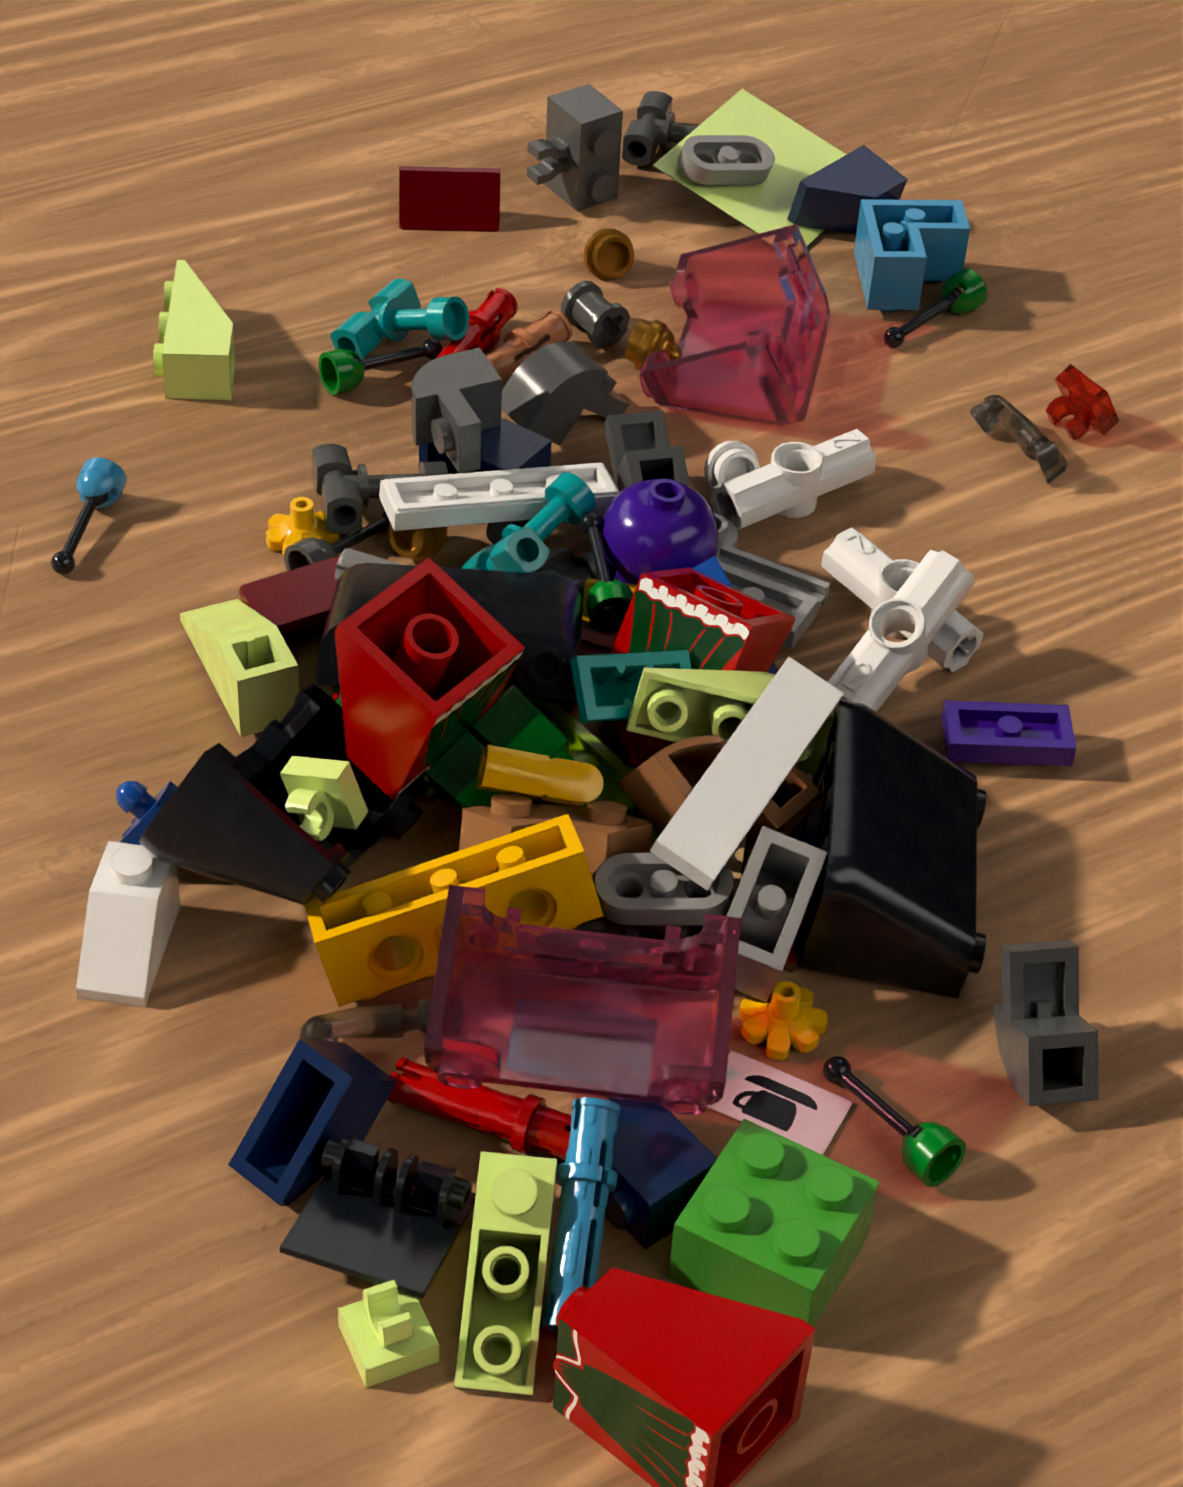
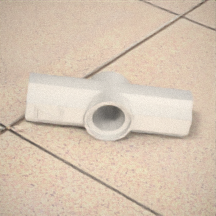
(794, 479)
(878, 577)
(918, 608)

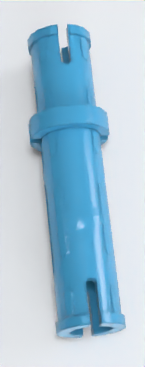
(584, 1195)

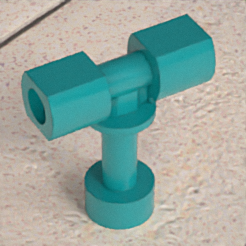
(395, 313)
(524, 547)

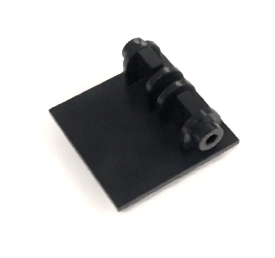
(381, 1218)

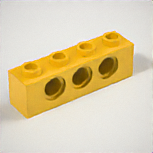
(411, 906)

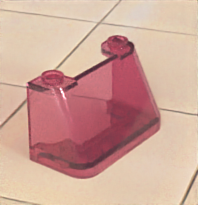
(748, 331)
(582, 1007)

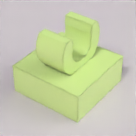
(323, 795)
(387, 1334)

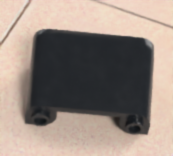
(533, 607)
(234, 820)
(899, 859)

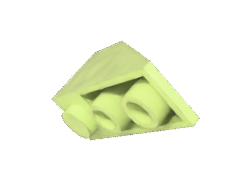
(194, 341)
(245, 663)
(706, 702)
(506, 1273)

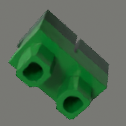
(509, 724)

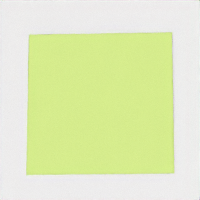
(796, 155)

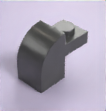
(555, 387)
(453, 403)
(642, 449)
(1039, 1029)

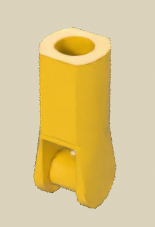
(538, 776)

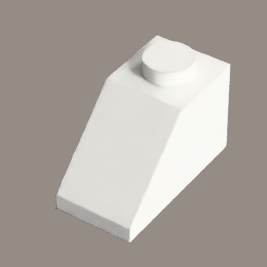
(127, 925)

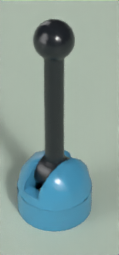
(99, 488)

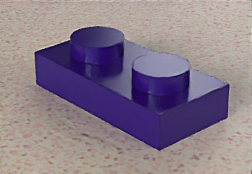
(1008, 733)

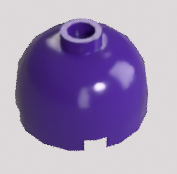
(658, 529)

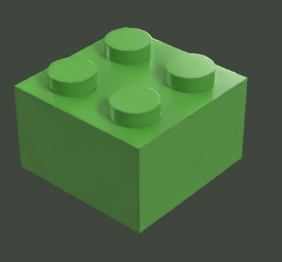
(772, 1225)

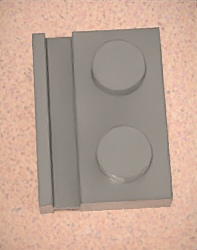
(776, 586)

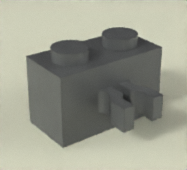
(579, 148)

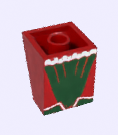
(702, 616)
(417, 675)
(678, 1377)

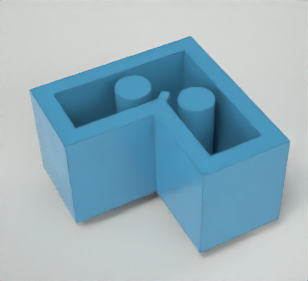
(906, 245)

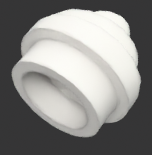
(729, 461)

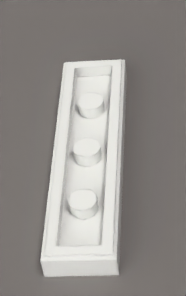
(483, 495)
(746, 773)

